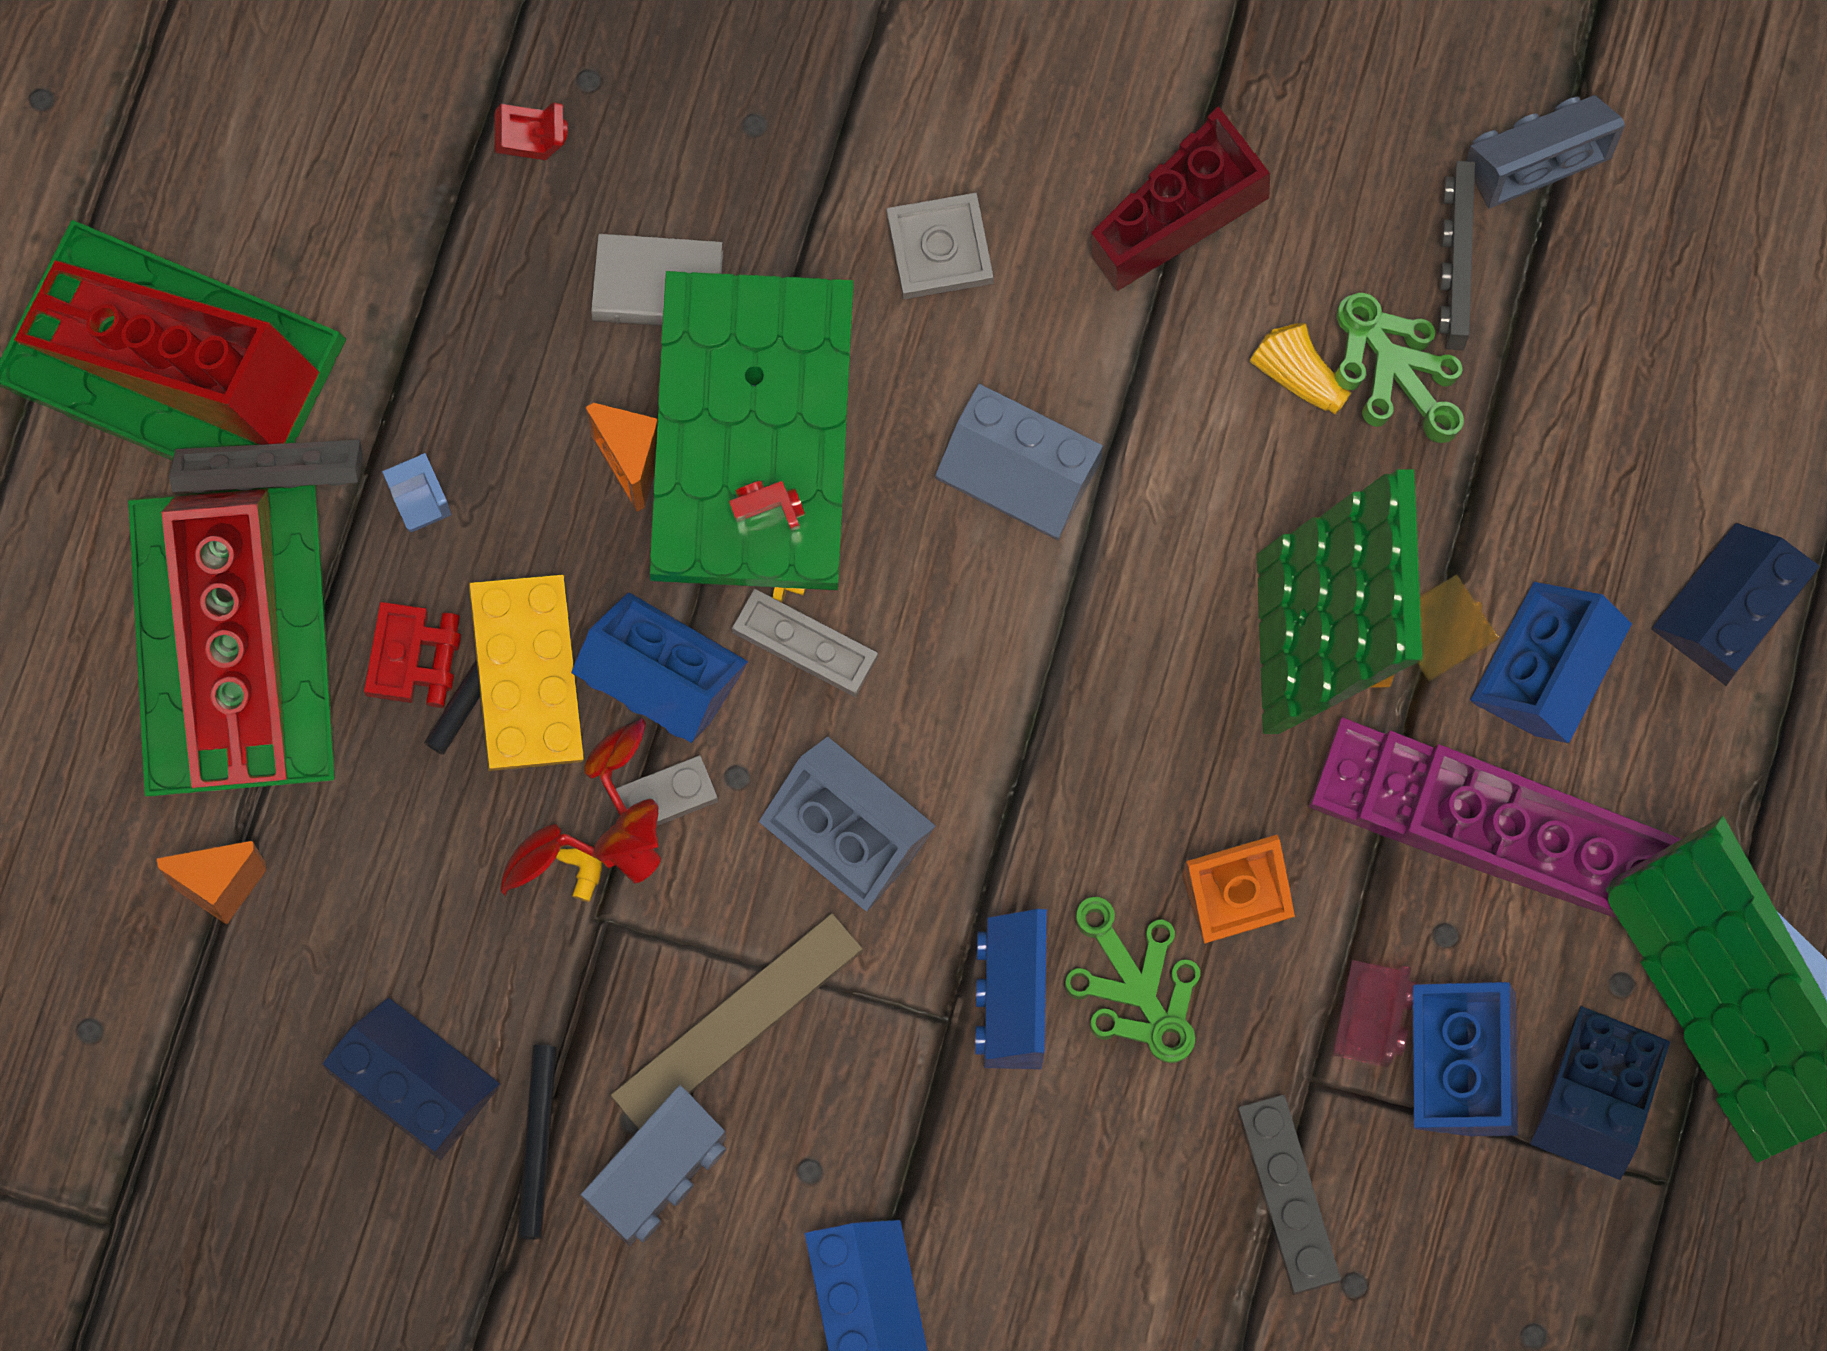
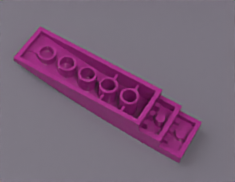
(1479, 815)

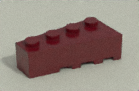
(1182, 202)

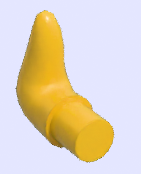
(588, 872)

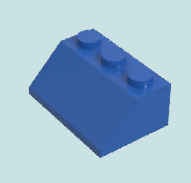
(1552, 660)
(658, 667)
(1013, 990)
(1465, 1059)
(865, 1287)

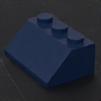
(1735, 600)
(411, 1077)

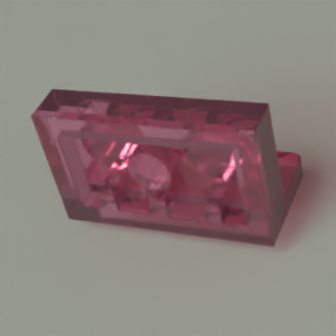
(1373, 1014)

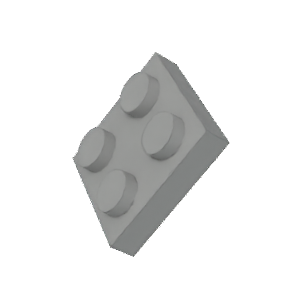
(939, 246)

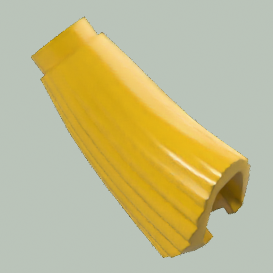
(1294, 363)

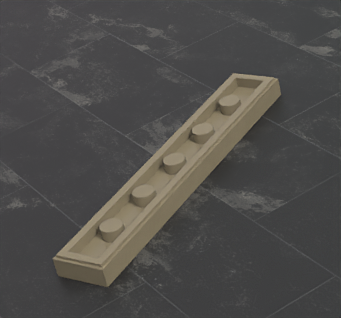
(739, 1019)

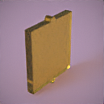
(1451, 627)

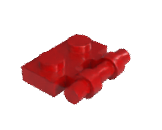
(398, 650)

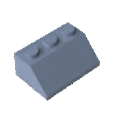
(1544, 149)
(1019, 462)
(846, 823)
(655, 1168)

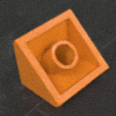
(628, 447)
(215, 877)
(1239, 889)

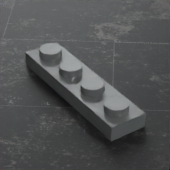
(1456, 274)
(266, 466)
(1288, 1194)

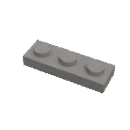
(805, 643)

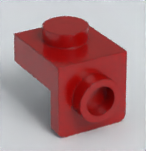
(530, 131)
(757, 499)

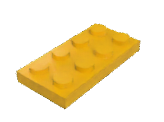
(525, 672)

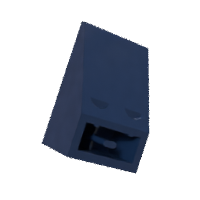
(1601, 1093)

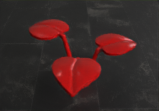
(627, 842)

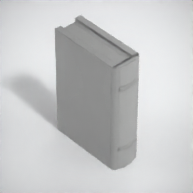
(633, 271)

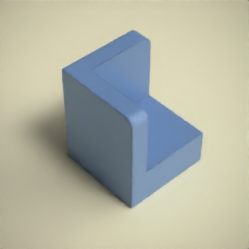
(417, 493)

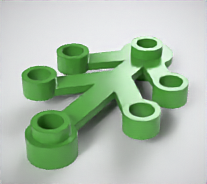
(1397, 363)
(1138, 988)

